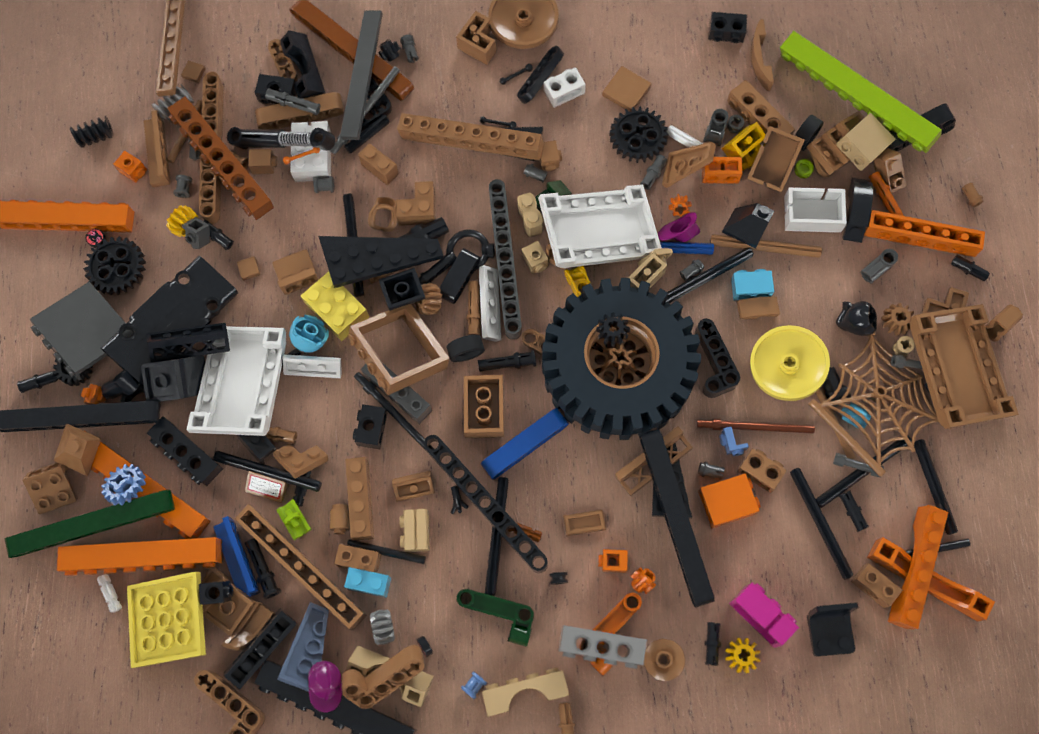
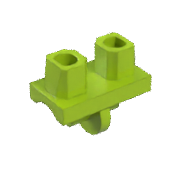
(294, 519)

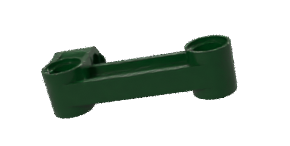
(504, 609)

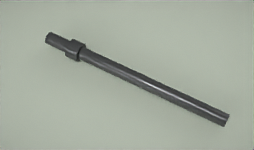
(369, 104)

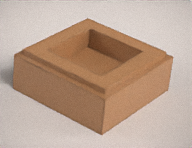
(193, 71)
(248, 268)

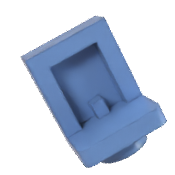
(727, 439)

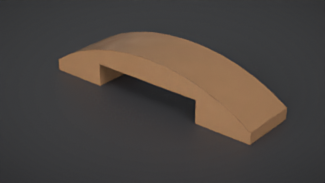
(762, 72)

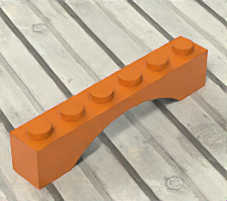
(928, 532)
(955, 595)

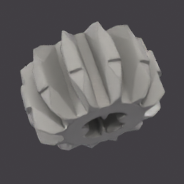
(382, 627)

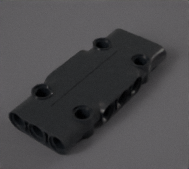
(170, 309)

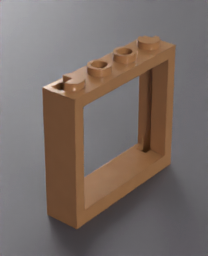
(422, 333)

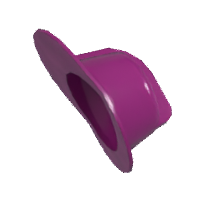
(680, 229)
(325, 686)

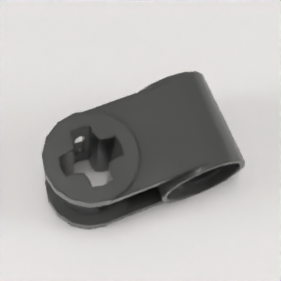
(716, 130)

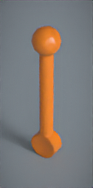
(287, 160)

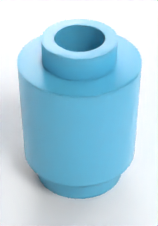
(855, 416)

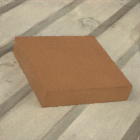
(626, 89)

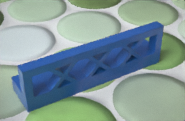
(236, 557)

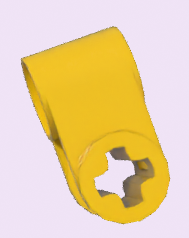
(577, 279)

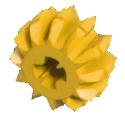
(178, 218)
(748, 661)

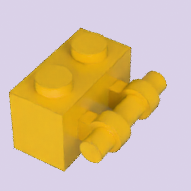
(743, 143)

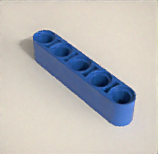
(524, 443)

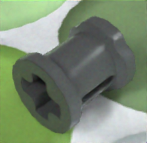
(324, 184)
(182, 186)

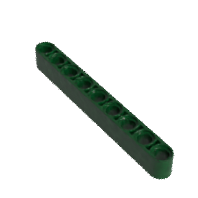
(89, 524)

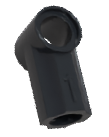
(832, 383)
(121, 384)

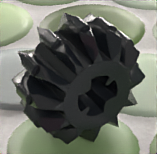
(618, 334)

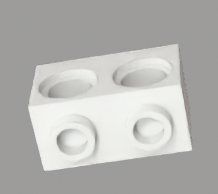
(566, 90)

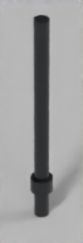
(370, 388)

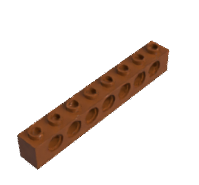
(185, 110)

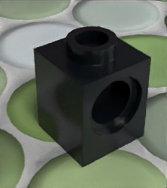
(207, 592)

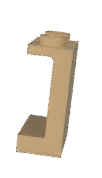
(865, 141)

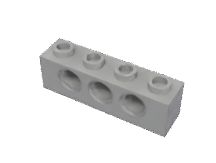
(635, 646)

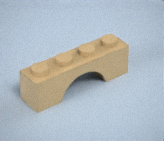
(412, 691)
(499, 698)

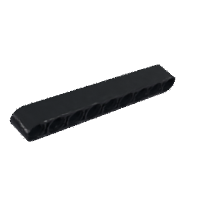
(80, 416)
(480, 494)
(676, 518)

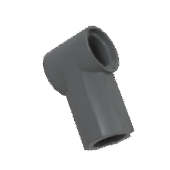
(879, 265)

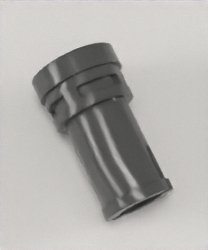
(408, 44)

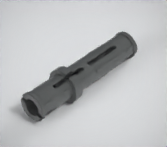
(286, 99)

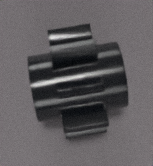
(389, 50)

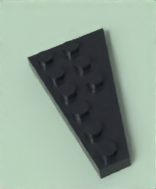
(368, 257)

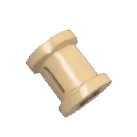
(908, 344)

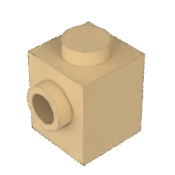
(535, 257)

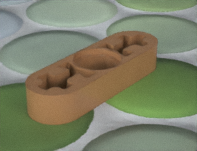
(277, 57)

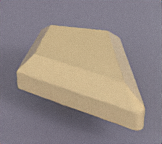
(662, 253)

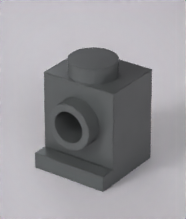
(197, 233)

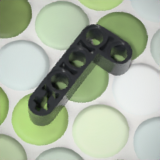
(939, 116)
(713, 356)

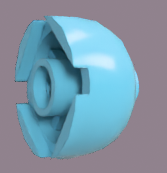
(308, 333)

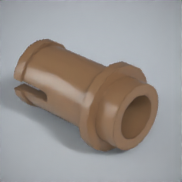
(972, 195)

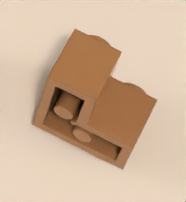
(474, 38)
(418, 210)

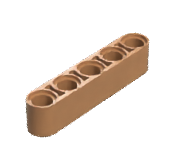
(279, 116)

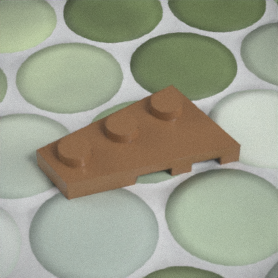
(687, 161)

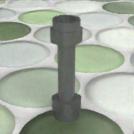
(899, 362)
(841, 460)

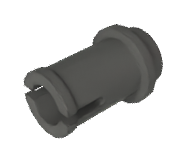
(535, 173)
(691, 270)
(710, 470)

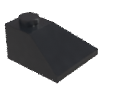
(748, 223)
(402, 289)

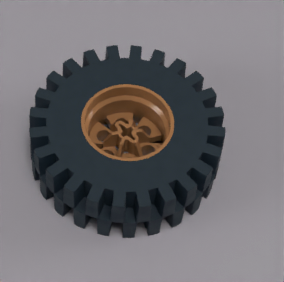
(667, 366)

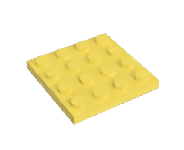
(165, 620)

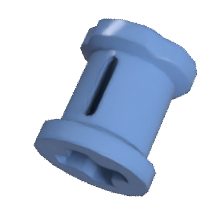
(472, 688)

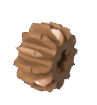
(432, 302)
(890, 318)

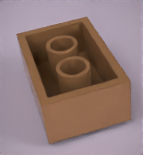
(483, 406)

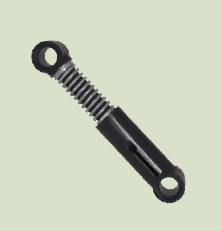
(280, 138)

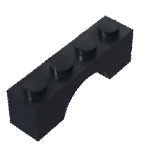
(297, 48)

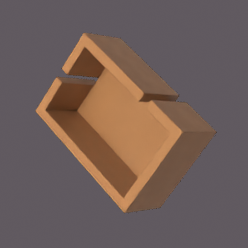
(776, 159)

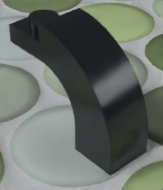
(860, 206)

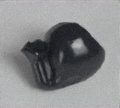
(858, 318)

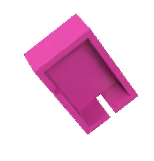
(764, 615)

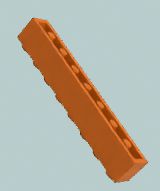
(66, 216)
(184, 517)
(139, 555)

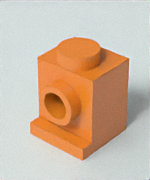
(620, 557)

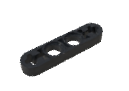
(540, 74)

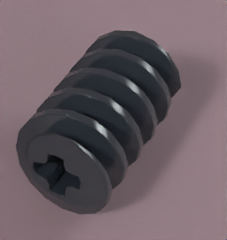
(92, 132)

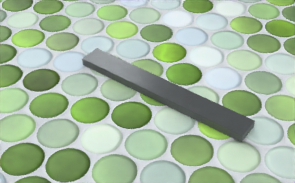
(361, 75)

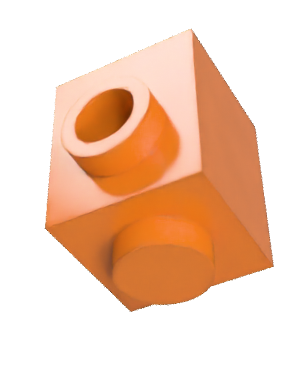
(130, 166)

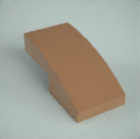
(758, 307)

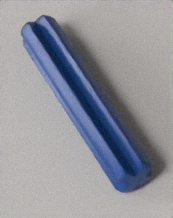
(689, 248)

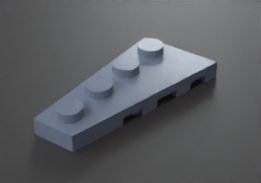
(306, 647)

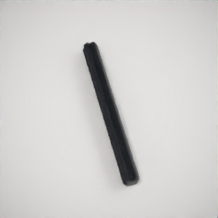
(351, 228)
(709, 274)
(266, 470)
(855, 476)
(821, 524)
(496, 540)

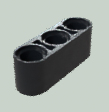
(459, 275)

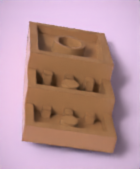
(825, 147)

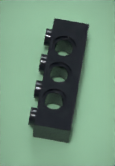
(208, 469)
(259, 648)

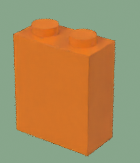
(729, 500)

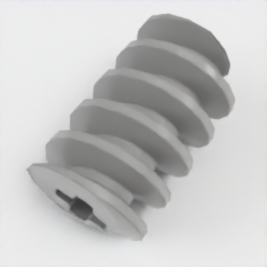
(168, 101)

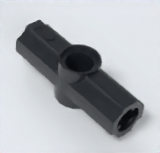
(429, 231)

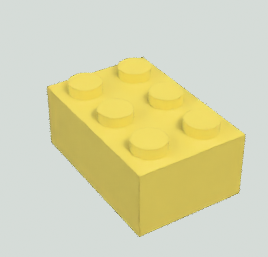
(334, 306)

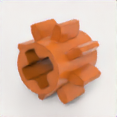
(680, 211)
(93, 395)
(643, 580)

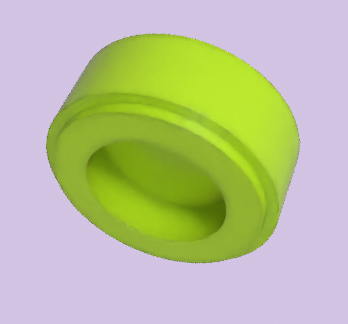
(804, 168)

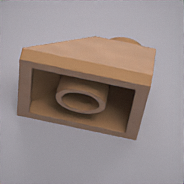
(77, 449)

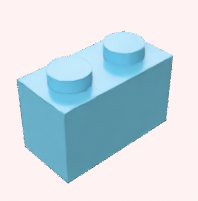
(752, 284)
(367, 582)

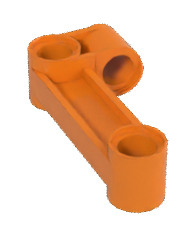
(611, 624)

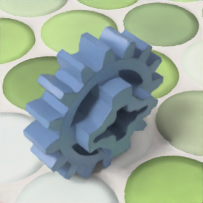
(123, 484)

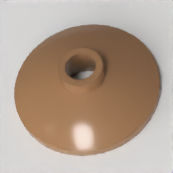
(674, 655)

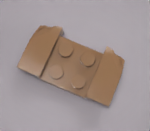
(238, 618)

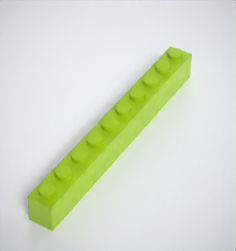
(860, 92)

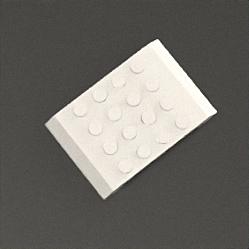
(599, 226)
(240, 384)

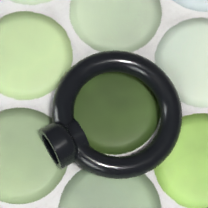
(488, 249)

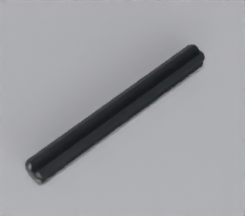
(934, 484)

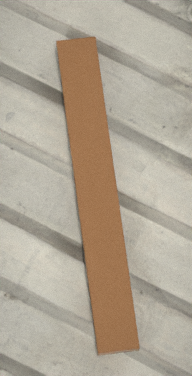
(170, 48)

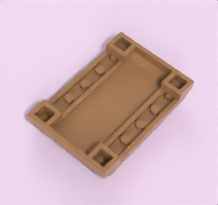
(961, 367)

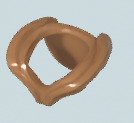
(383, 203)

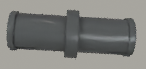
(653, 172)

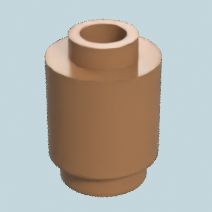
(339, 519)

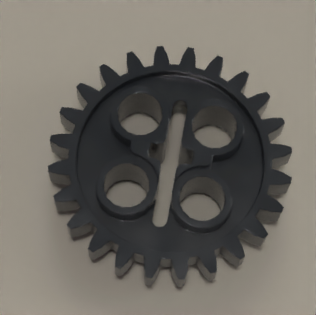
(638, 134)
(114, 265)

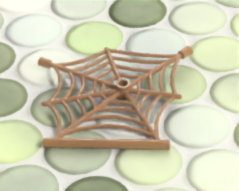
(878, 395)

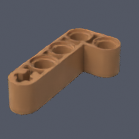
(384, 680)
(227, 702)

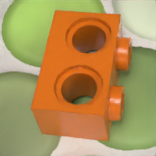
(723, 170)

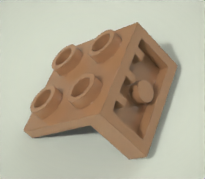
(295, 272)
(49, 488)

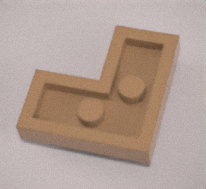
(954, 299)
(297, 463)

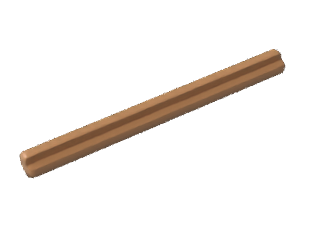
(768, 246)

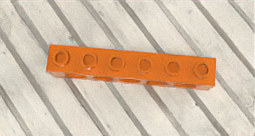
(925, 233)

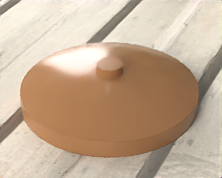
(523, 22)

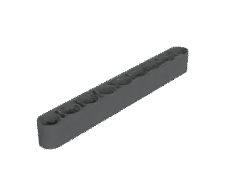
(507, 266)

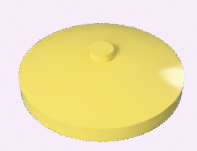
(789, 363)

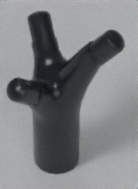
(457, 501)

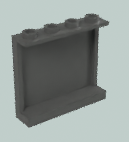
(78, 328)

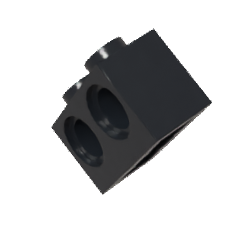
(728, 23)

